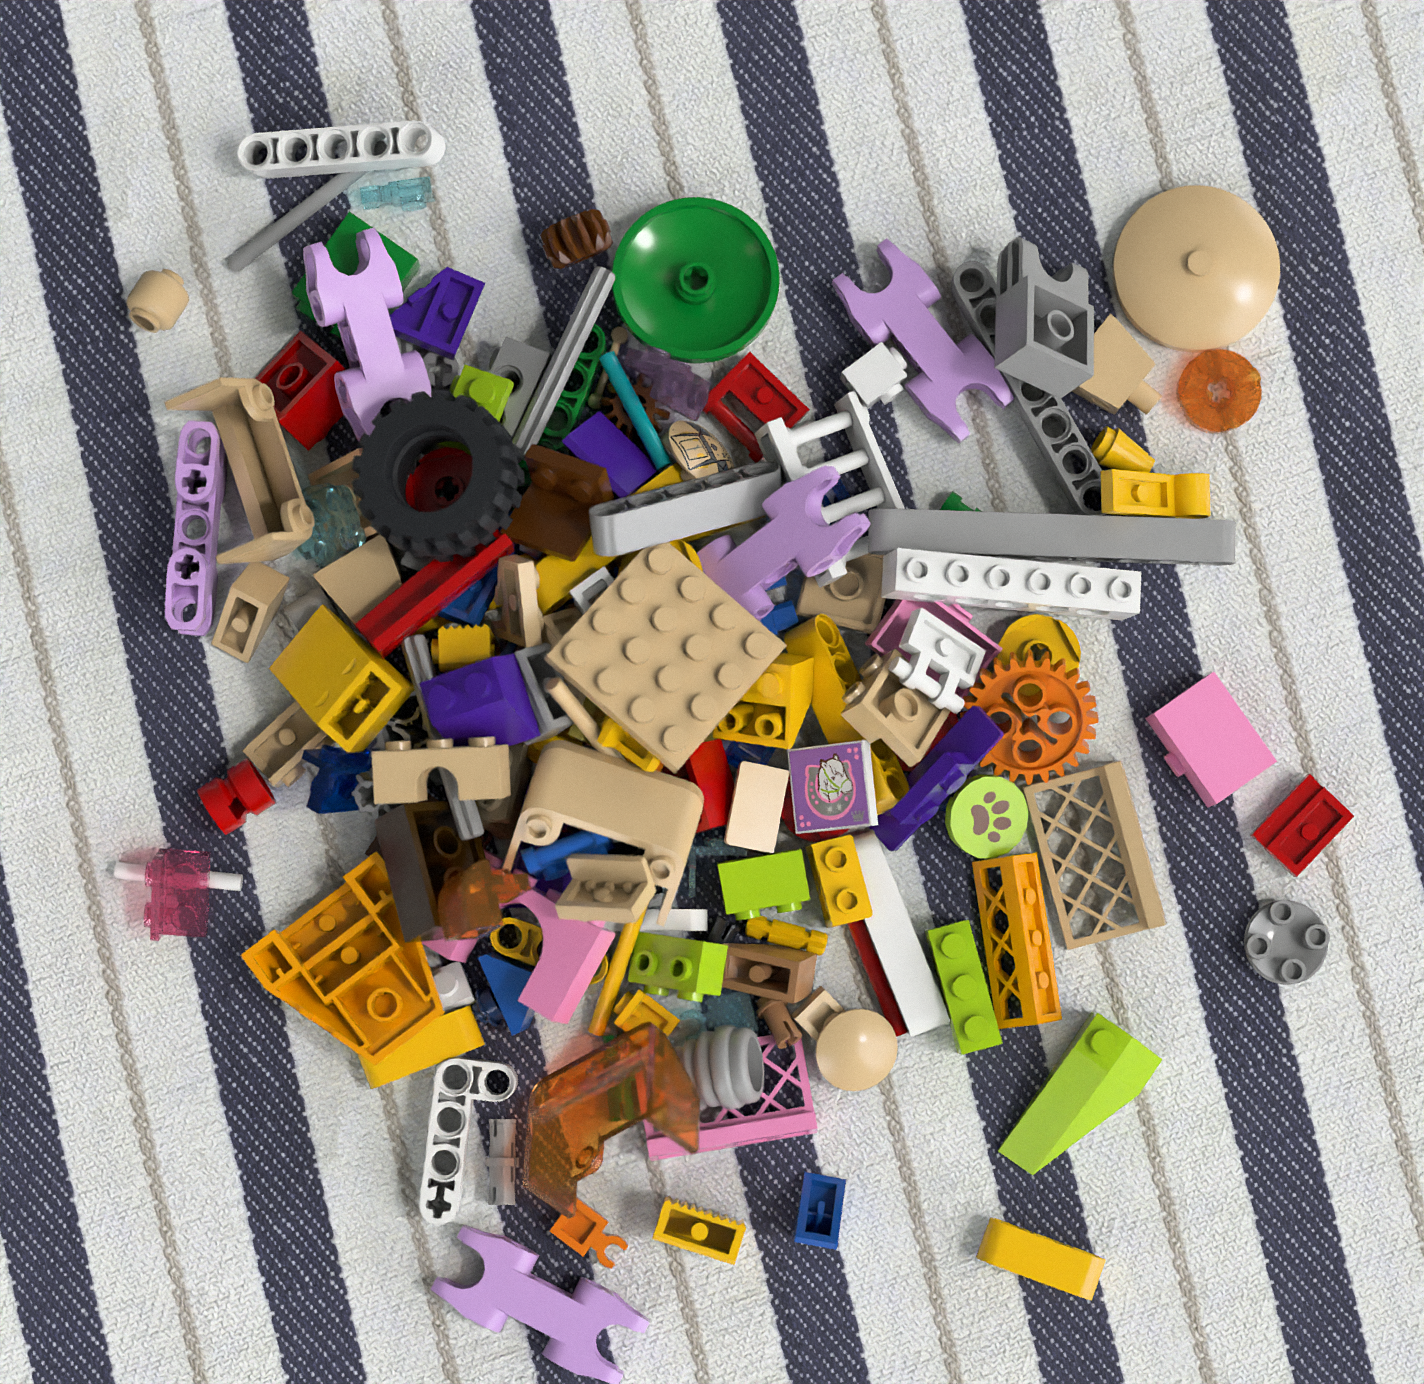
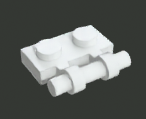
(944, 651)

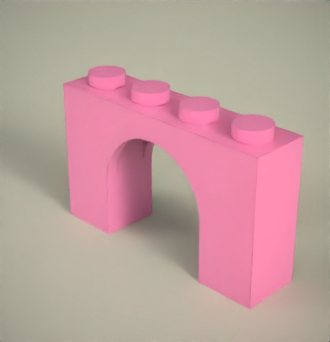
(568, 955)

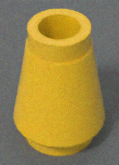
(1120, 452)

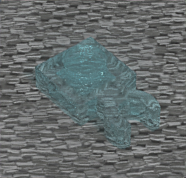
(408, 193)
(726, 1009)

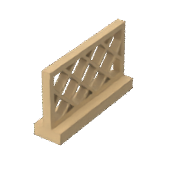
(1130, 844)

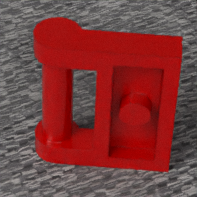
(761, 395)

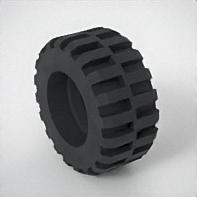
(401, 439)

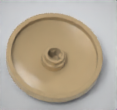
(1195, 268)

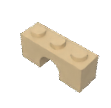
(403, 772)

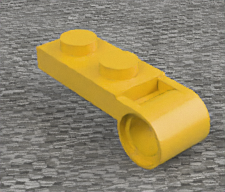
(1155, 494)

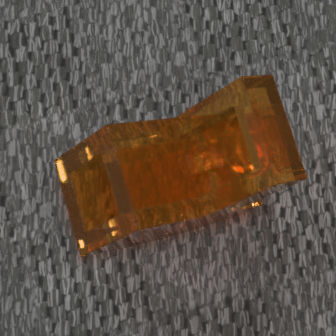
(472, 899)

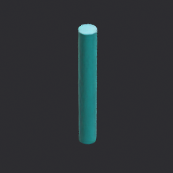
(635, 410)

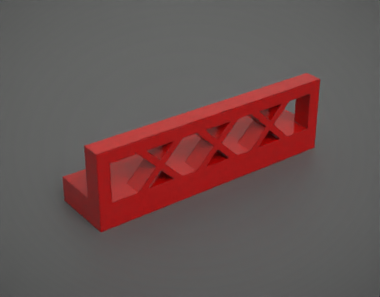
(428, 595)

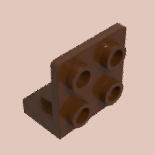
(558, 502)

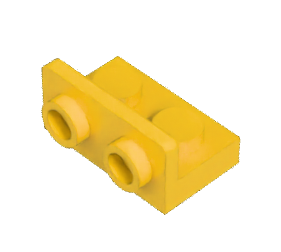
(839, 881)

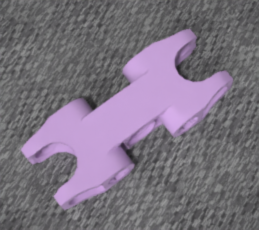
(360, 310)
(904, 317)
(205, 505)
(790, 539)
(514, 1291)

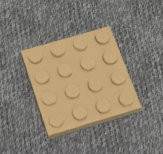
(665, 653)

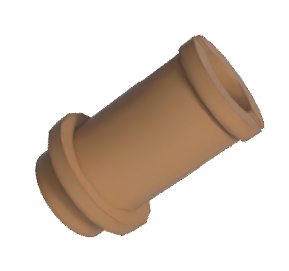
(778, 1021)

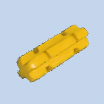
(786, 934)

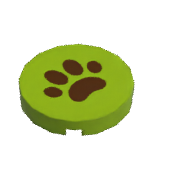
(986, 816)

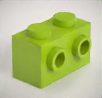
(763, 883)
(677, 964)

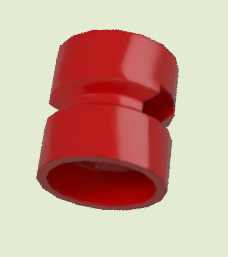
(236, 796)

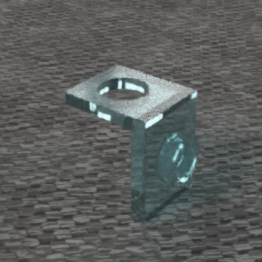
(711, 847)

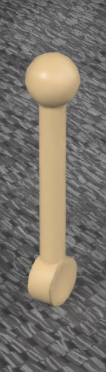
(619, 336)

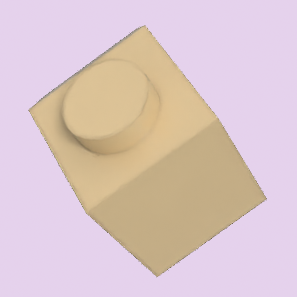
(249, 610)

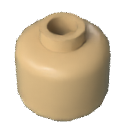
(157, 300)

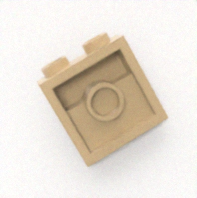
(892, 711)

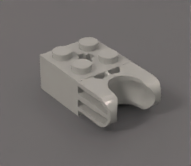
(1042, 321)

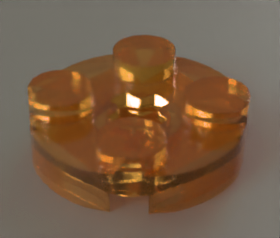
(1196, 400)

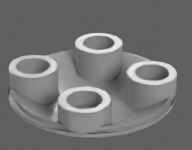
(1286, 942)

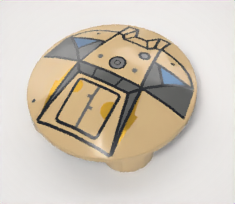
(696, 450)

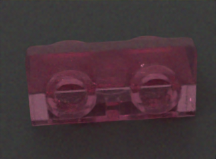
(178, 893)

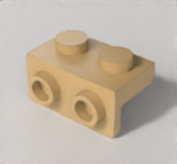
(281, 745)
(606, 888)

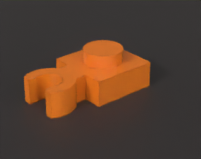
(586, 1231)

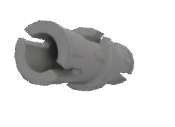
(502, 1162)

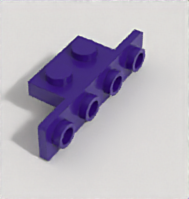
(938, 776)

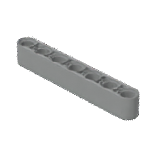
(1032, 412)

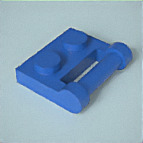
(551, 859)

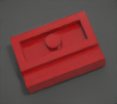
(1302, 825)

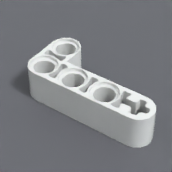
(456, 1140)

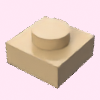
(815, 1010)

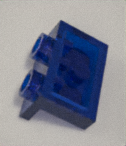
(335, 778)

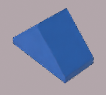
(507, 981)
(819, 1211)

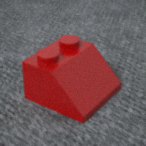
(304, 390)
(712, 774)

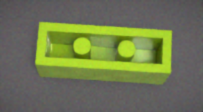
(963, 987)

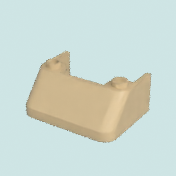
(258, 464)
(615, 802)

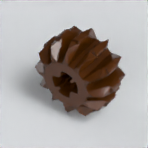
(576, 239)
(619, 413)

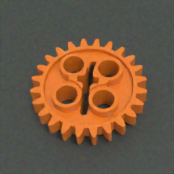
(1057, 693)

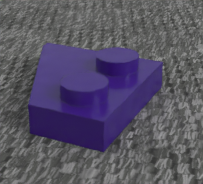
(439, 312)

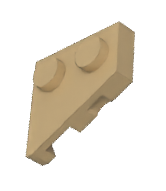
(516, 590)

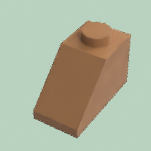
(770, 971)

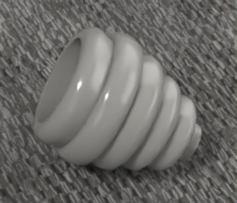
(725, 1066)

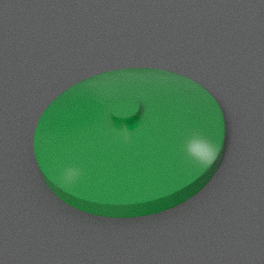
(696, 279)

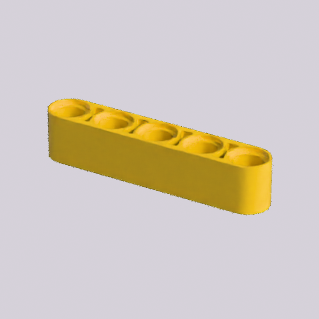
(561, 576)
(832, 677)

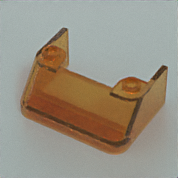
(598, 1098)

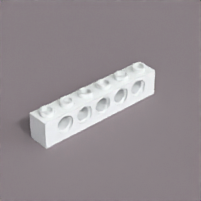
(1011, 584)

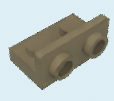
(502, 814)

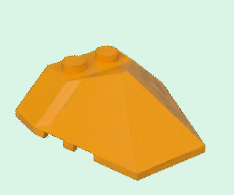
(351, 967)

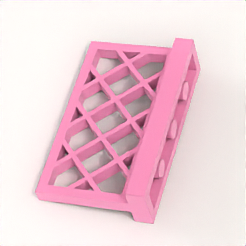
(753, 1128)

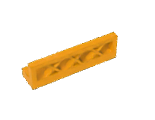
(1025, 940)

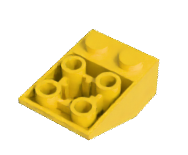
(341, 681)

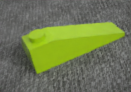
(1086, 1086)

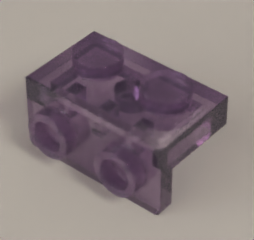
(673, 381)

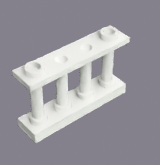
(780, 445)

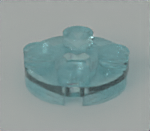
(344, 533)

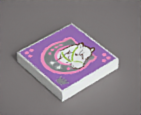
(832, 787)

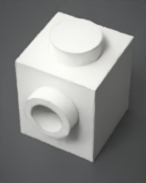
(876, 375)

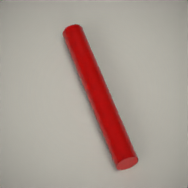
(877, 976)

